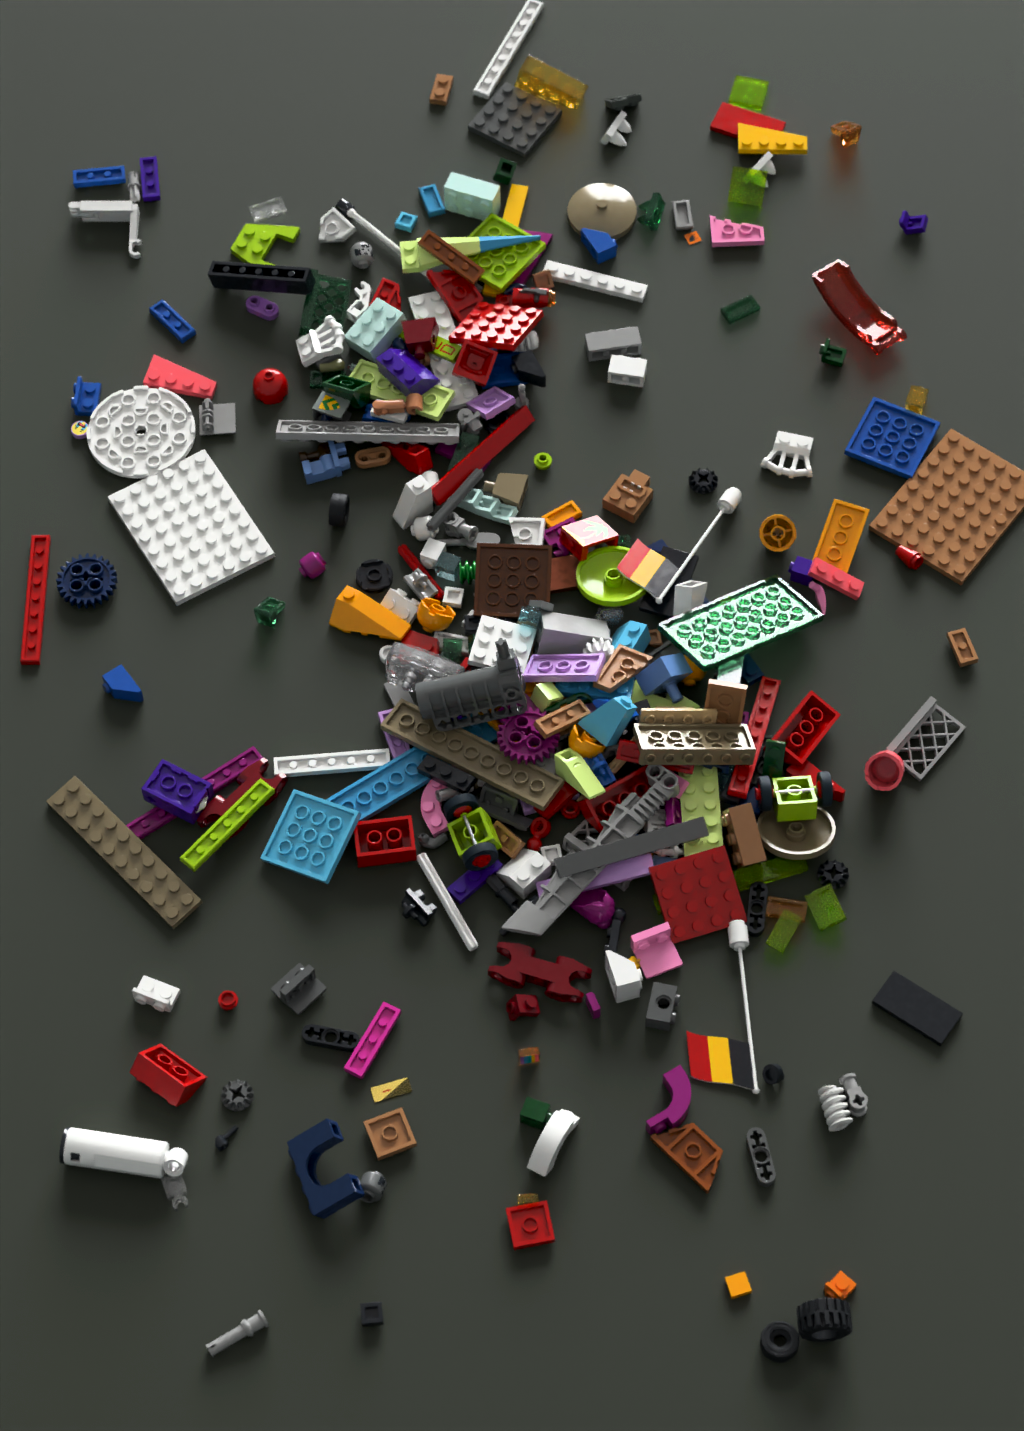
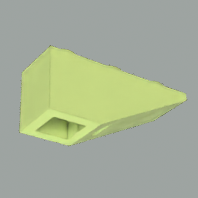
(577, 773)

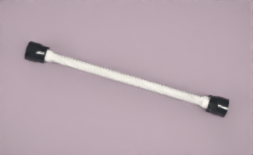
(347, 209)

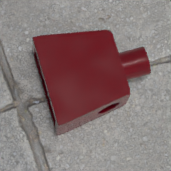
(420, 336)

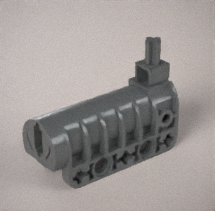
(475, 693)

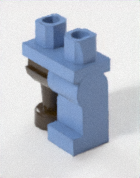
(328, 464)

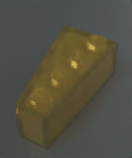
(550, 83)

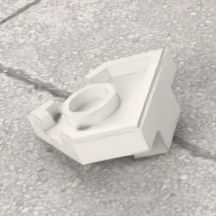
(335, 227)

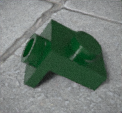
(832, 354)

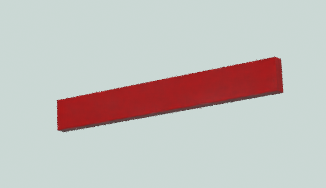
(482, 454)
(35, 600)
(757, 727)

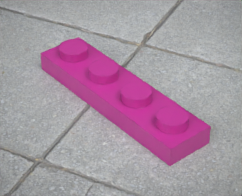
(372, 1040)

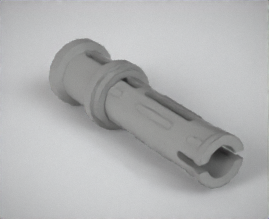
(247, 1328)

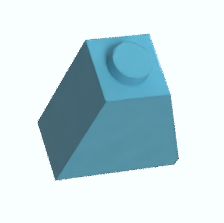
(609, 720)

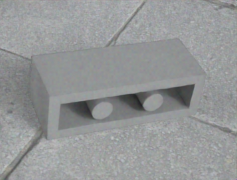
(613, 342)

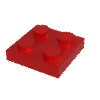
(530, 1225)

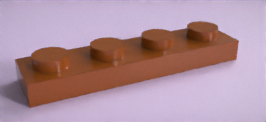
(451, 257)

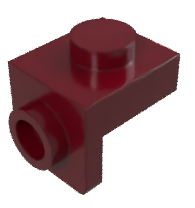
(522, 1006)

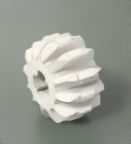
(530, 342)
(599, 647)

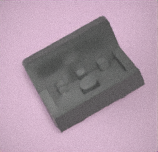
(299, 988)

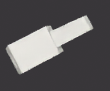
(364, 295)

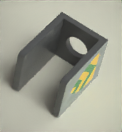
(331, 406)

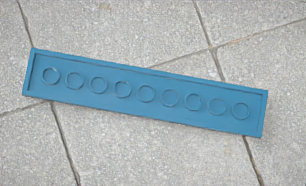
(395, 779)

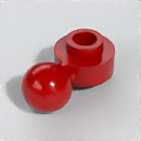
(536, 829)

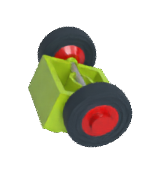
(794, 796)
(472, 832)

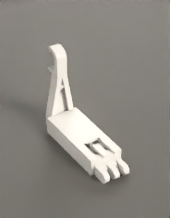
(111, 212)

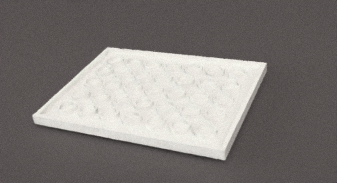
(191, 527)

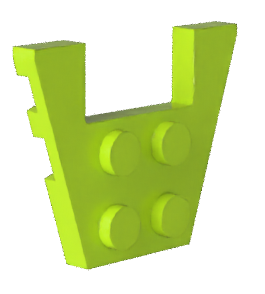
(257, 239)

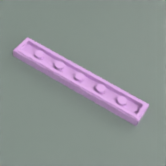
(615, 873)

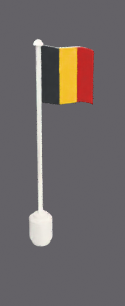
(656, 572)
(721, 1058)

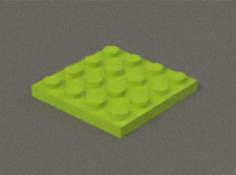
(505, 263)

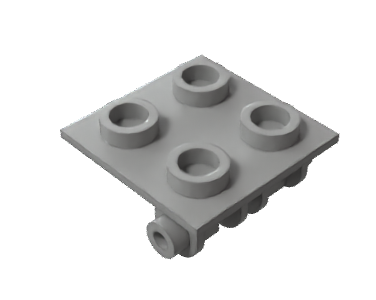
(216, 418)

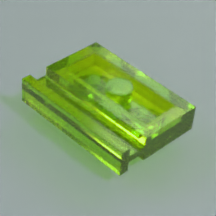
(825, 907)

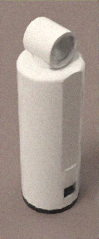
(121, 1153)

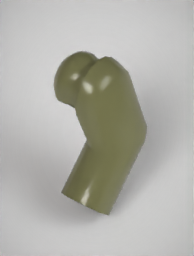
(336, 365)

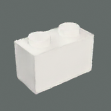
(627, 371)

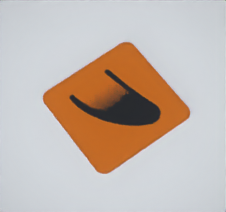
(692, 237)

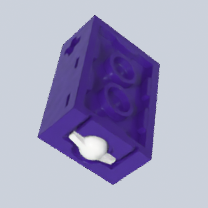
(177, 791)

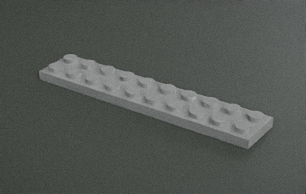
(368, 431)

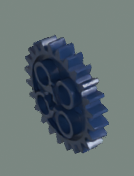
(86, 580)

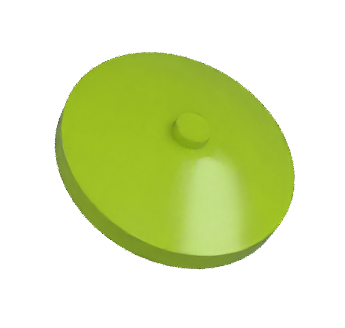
(602, 582)

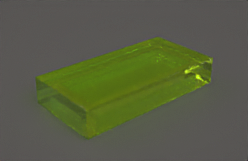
(783, 931)

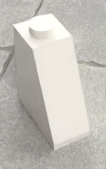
(414, 502)
(688, 596)

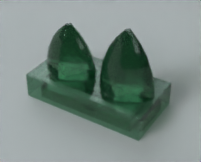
(654, 211)

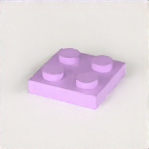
(491, 402)

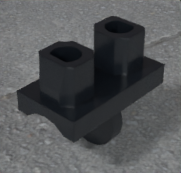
(416, 908)

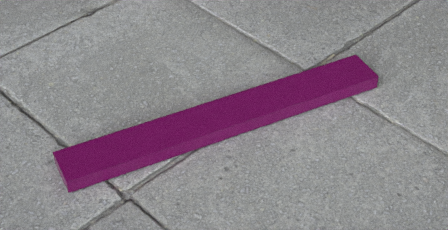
(219, 778)

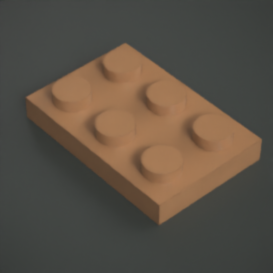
(727, 699)

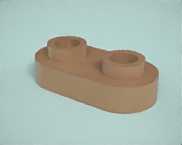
(372, 457)

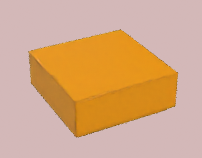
(738, 1285)

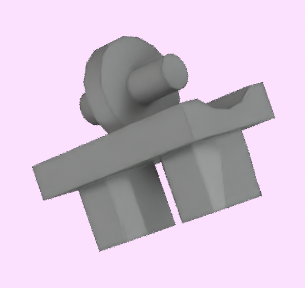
(469, 422)
(420, 584)

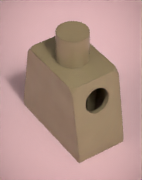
(508, 488)

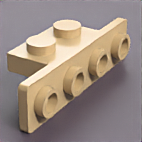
(678, 715)

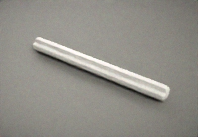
(447, 902)

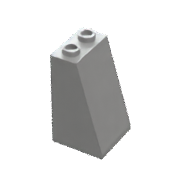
(567, 633)

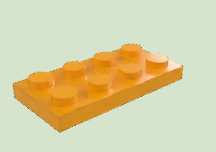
(841, 534)

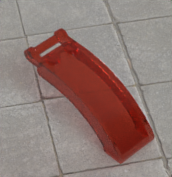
(856, 308)

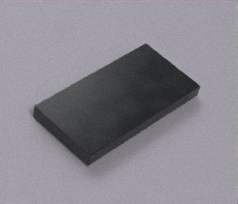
(666, 608)
(917, 1008)

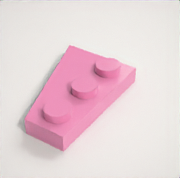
(732, 234)

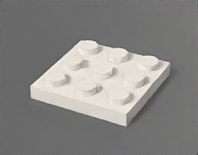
(489, 631)

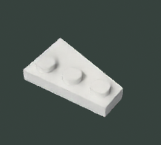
(528, 530)

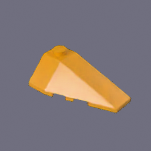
(362, 614)

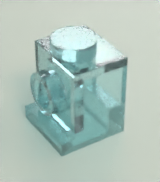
(529, 616)

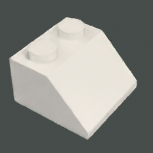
(524, 871)
(623, 977)

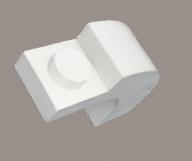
(551, 1140)

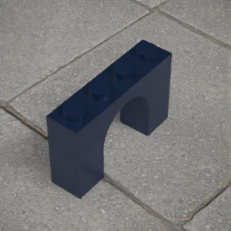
(305, 1153)

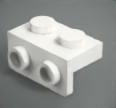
(401, 605)

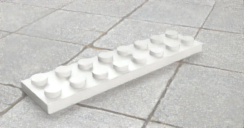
(429, 306)

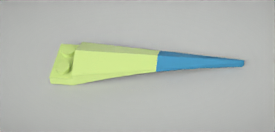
(417, 259)

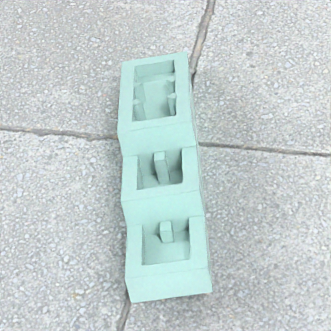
(487, 506)

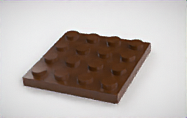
(510, 577)

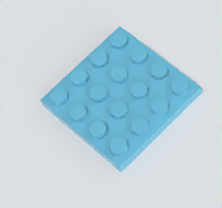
(310, 836)

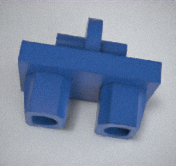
(601, 770)

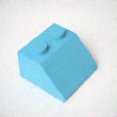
(632, 635)

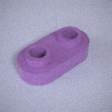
(259, 307)

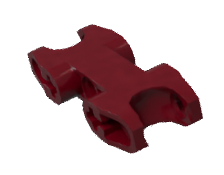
(246, 780)
(526, 968)

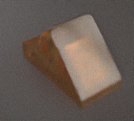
(847, 131)

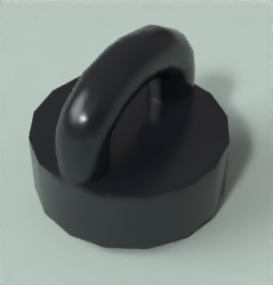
(773, 1074)

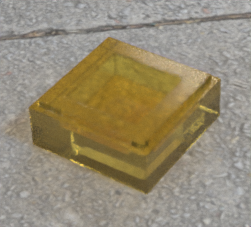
(525, 1198)

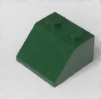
(349, 388)

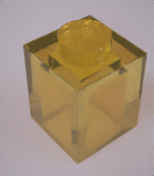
(916, 399)

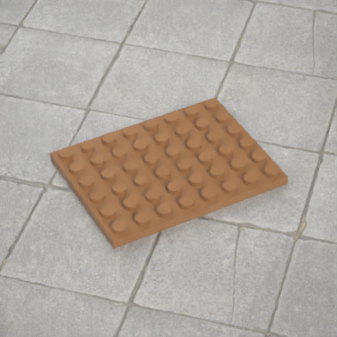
(954, 506)

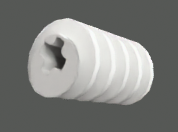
(834, 1107)

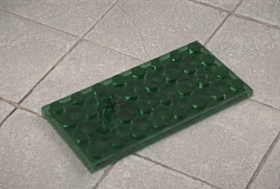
(740, 622)

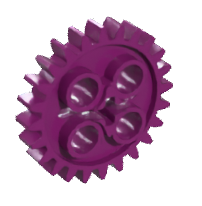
(526, 737)

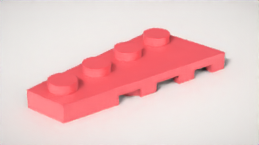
(178, 379)

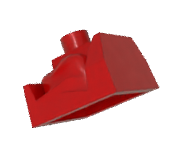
(475, 363)

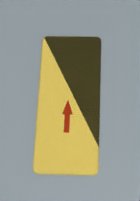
(391, 1089)

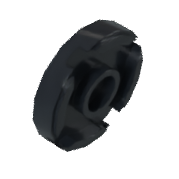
(374, 576)

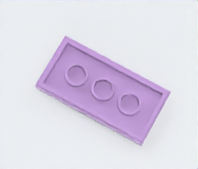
(564, 667)

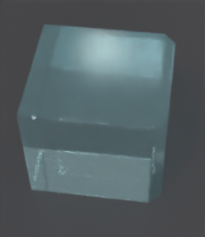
(448, 566)

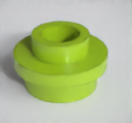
(542, 465)

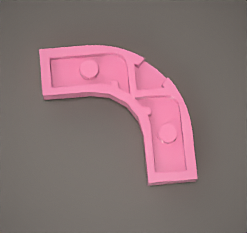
(432, 810)

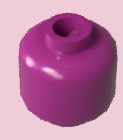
(312, 565)

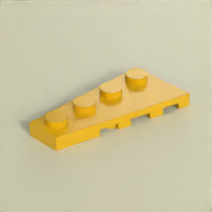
(761, 140)

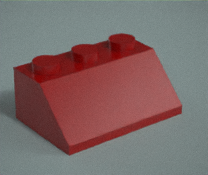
(167, 1074)

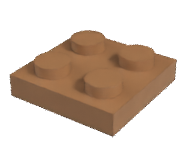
(390, 1133)

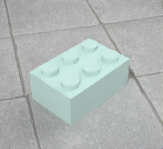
(471, 196)
(375, 329)

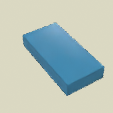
(432, 200)

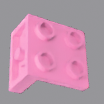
(655, 950)

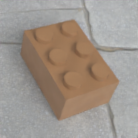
(743, 835)

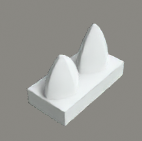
(613, 135)
(766, 164)

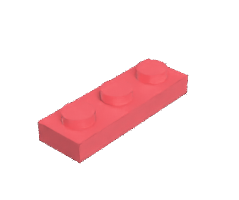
(836, 578)

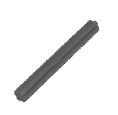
(455, 499)

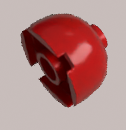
(270, 386)

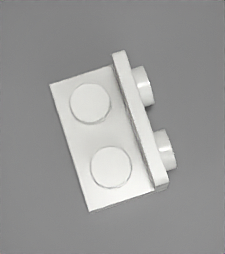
(156, 993)

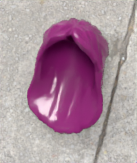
(595, 906)

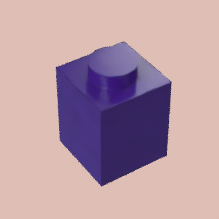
(799, 571)

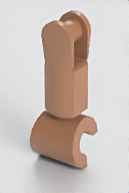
(413, 402)

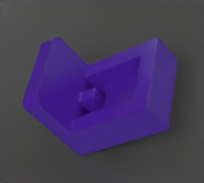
(913, 224)

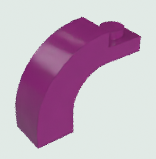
(679, 1087)

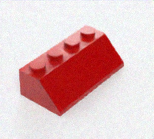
(805, 728)
(602, 806)

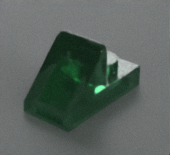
(267, 611)
(452, 649)

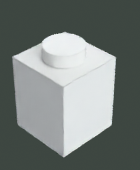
(431, 553)

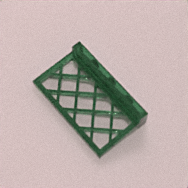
(310, 300)

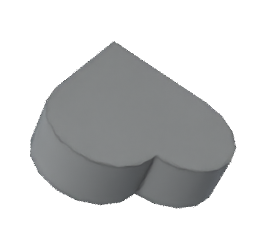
(545, 606)

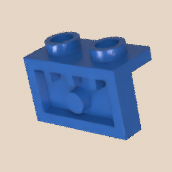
(86, 397)

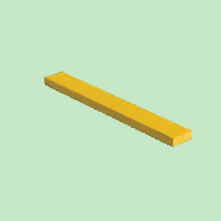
(512, 214)

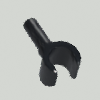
(220, 1140)

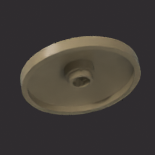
(602, 209)
(797, 838)

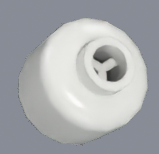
(420, 529)

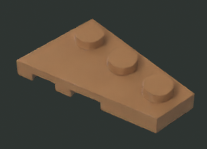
(621, 667)

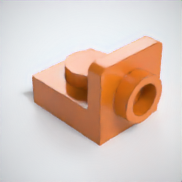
(839, 1286)

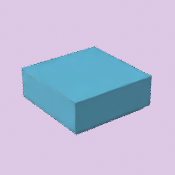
(406, 222)

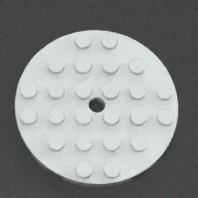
(115, 425)

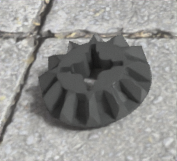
(239, 1103)

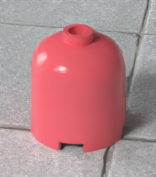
(884, 770)

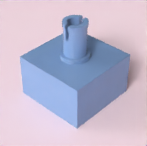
(664, 676)

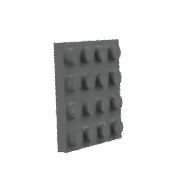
(515, 119)

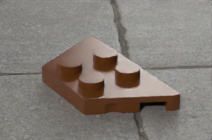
(691, 1153)

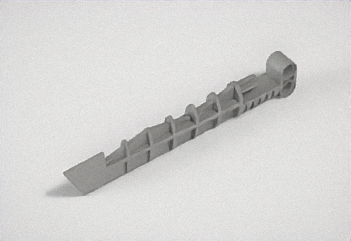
(623, 823)

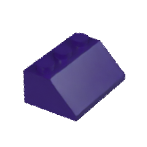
(405, 372)

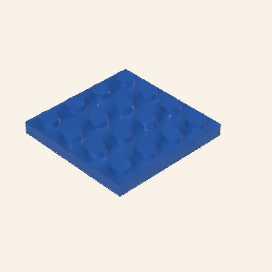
(892, 438)

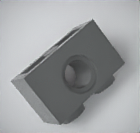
(662, 995)

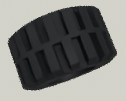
(824, 1319)

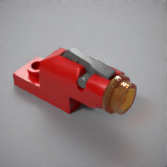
(528, 298)

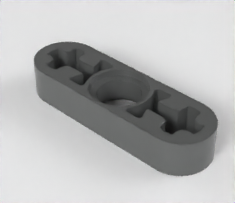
(759, 1171)

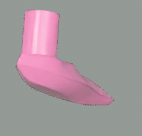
(820, 595)

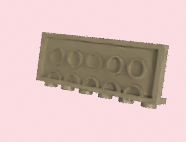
(694, 744)

